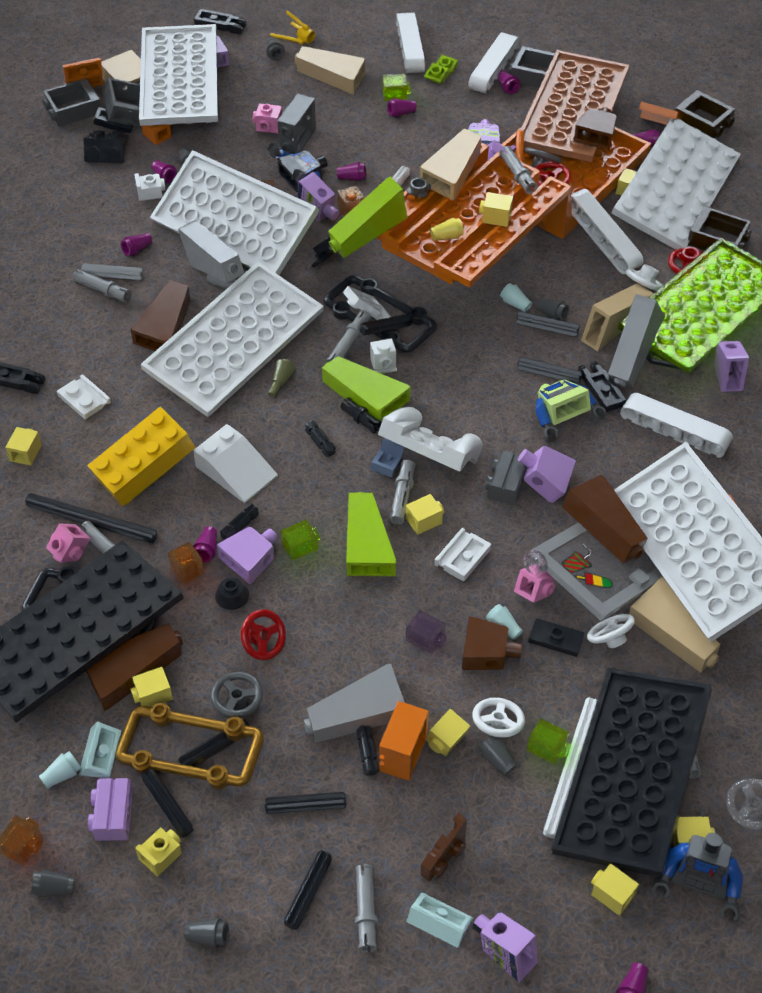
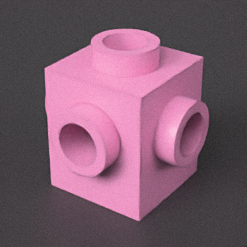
(267, 117)
(68, 543)
(534, 587)

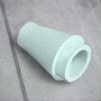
(515, 297)
(503, 617)
(60, 770)

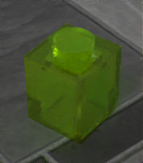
(395, 87)
(299, 539)
(548, 741)

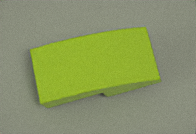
(441, 70)

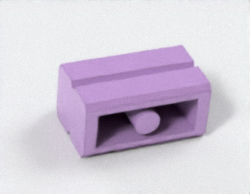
(111, 809)

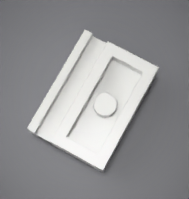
(83, 397)
(463, 554)

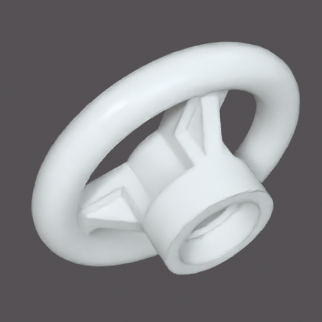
(645, 277)
(612, 633)
(497, 722)

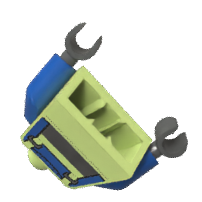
(564, 401)

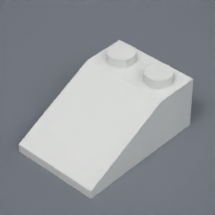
(234, 463)

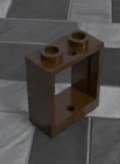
(710, 105)
(720, 221)

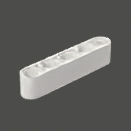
(410, 42)
(493, 62)
(605, 232)
(677, 424)

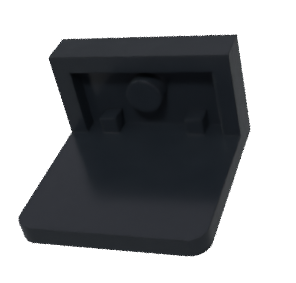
(104, 147)

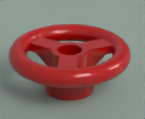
(555, 173)
(685, 255)
(251, 634)

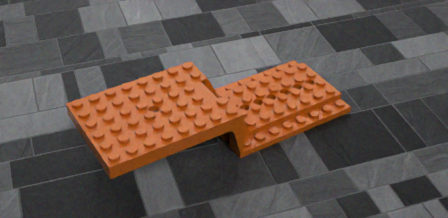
(485, 243)

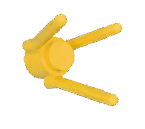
(303, 33)

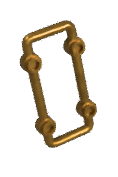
(217, 775)

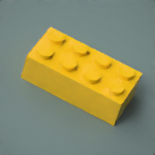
(141, 456)

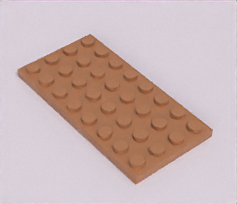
(566, 93)

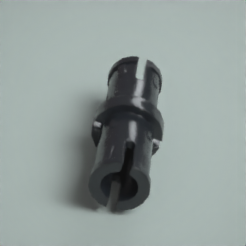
(361, 415)

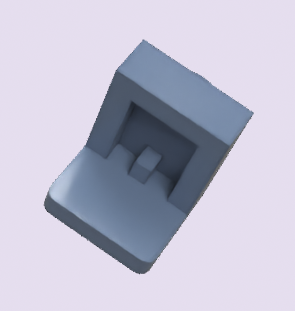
(388, 458)

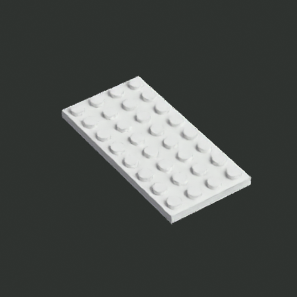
(178, 75)
(675, 183)
(239, 210)
(232, 338)
(697, 540)

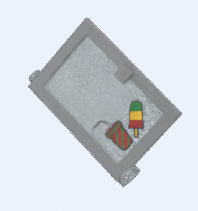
(592, 571)

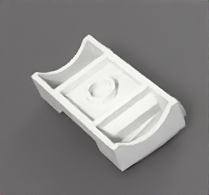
(403, 428)

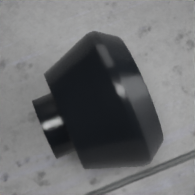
(231, 594)

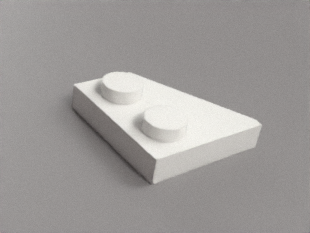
(365, 302)

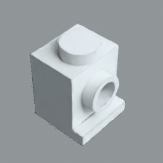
(149, 186)
(383, 356)

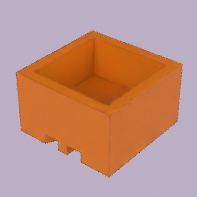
(403, 740)

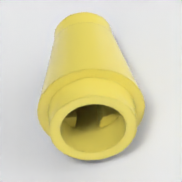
(447, 230)

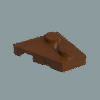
(444, 849)

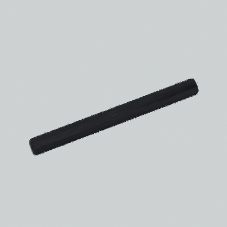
(97, 519)

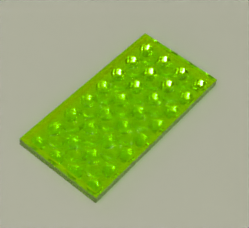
(706, 304)

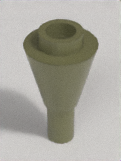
(283, 372)

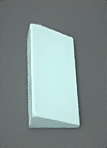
(100, 751)
(439, 919)

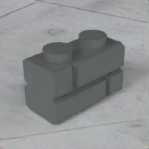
(507, 478)

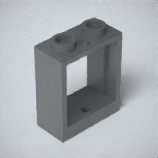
(530, 56)
(68, 93)
(119, 111)
(295, 125)

